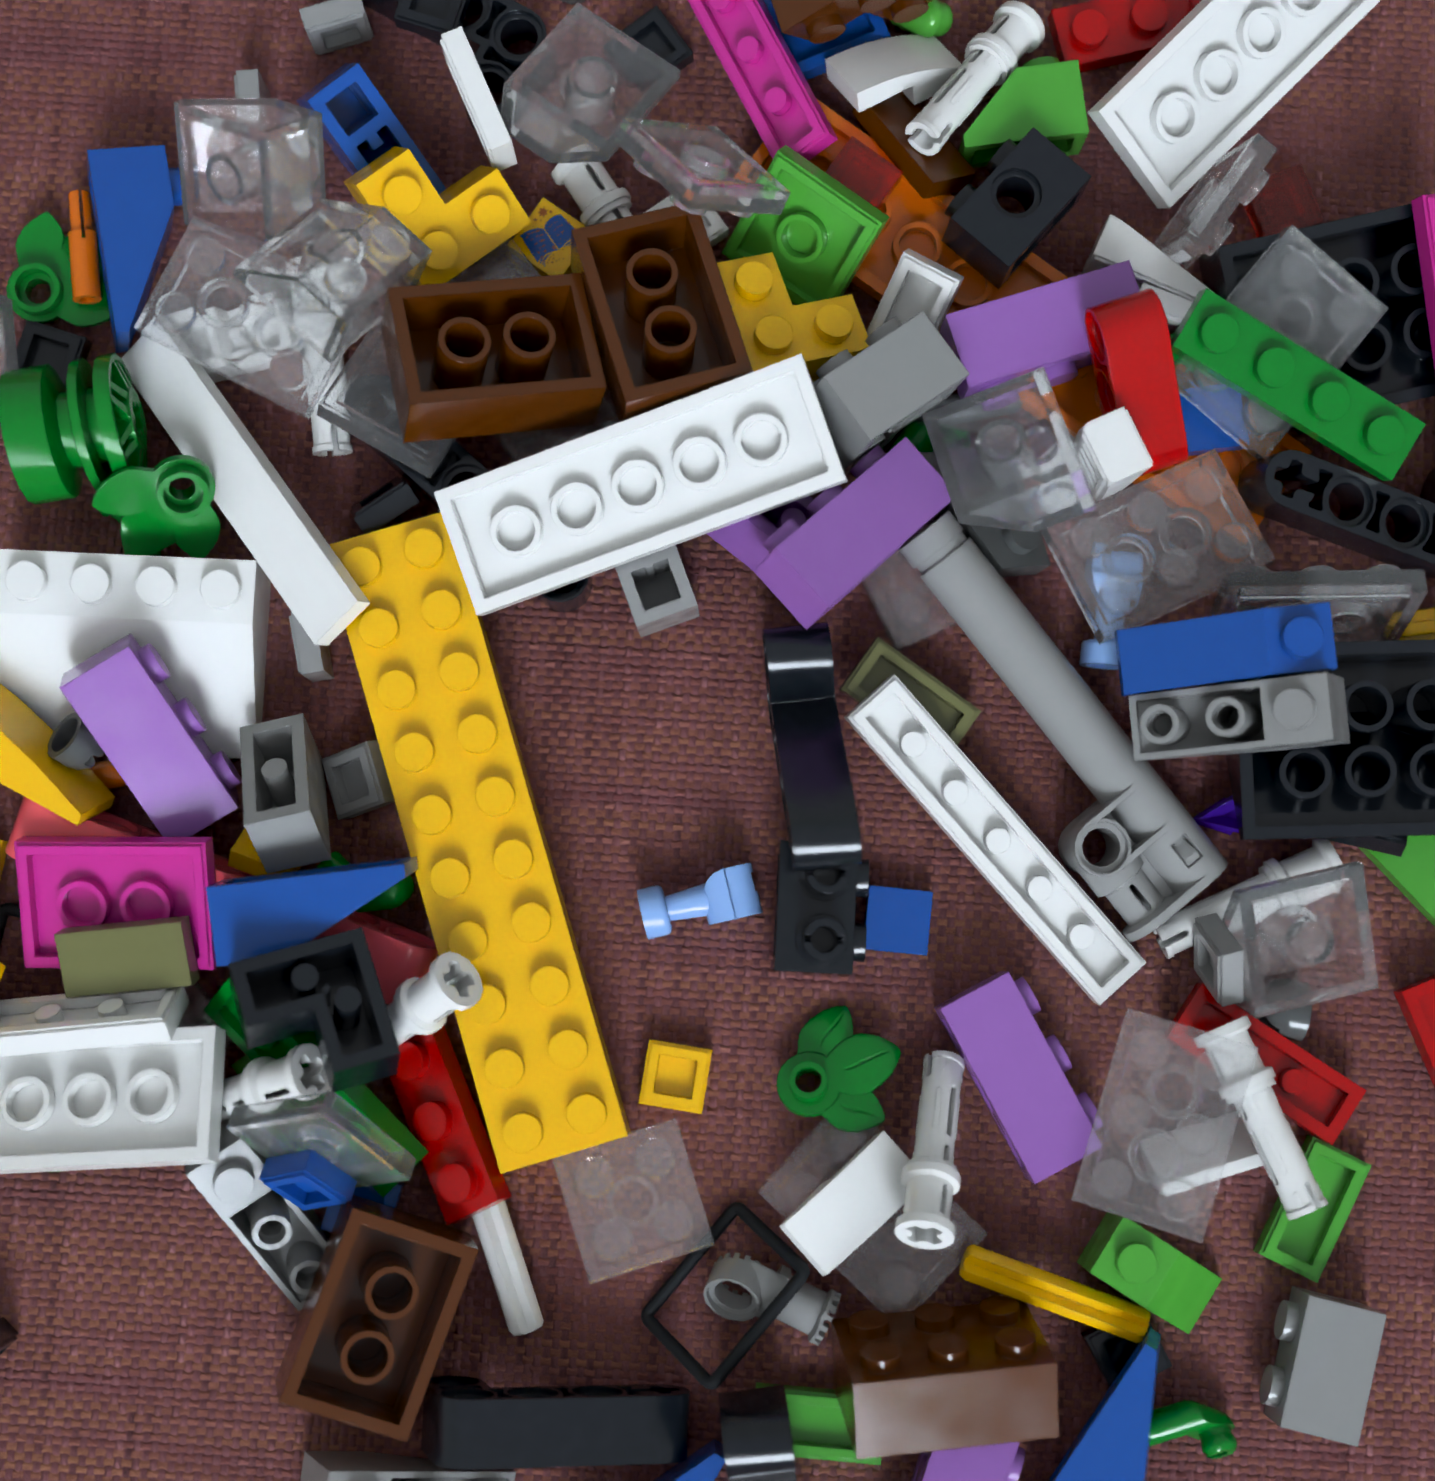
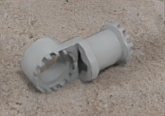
(804, 1311)

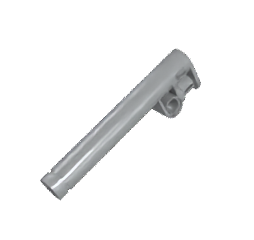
(1153, 845)

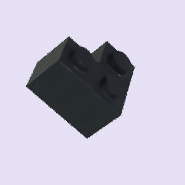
(325, 990)

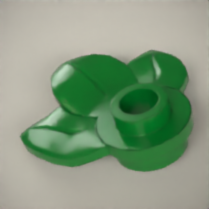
(45, 260)
(157, 513)
(847, 1068)

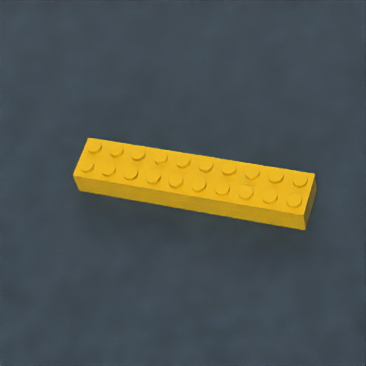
(479, 847)

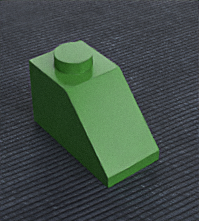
(1036, 95)
(1149, 1271)

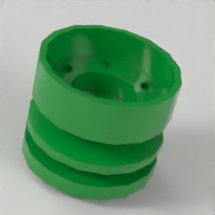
(62, 430)

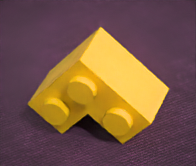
(456, 224)
(776, 328)

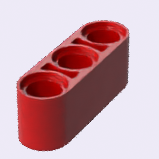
(1138, 371)

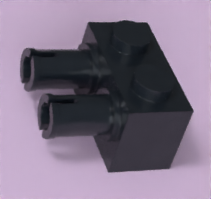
(817, 917)

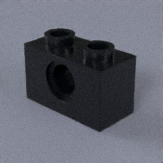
(1034, 175)

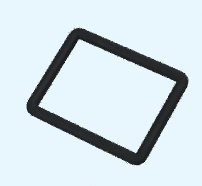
(762, 1323)

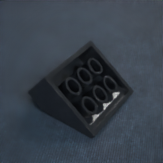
(1384, 258)
(1357, 789)

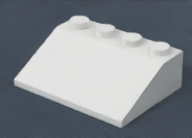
(196, 612)

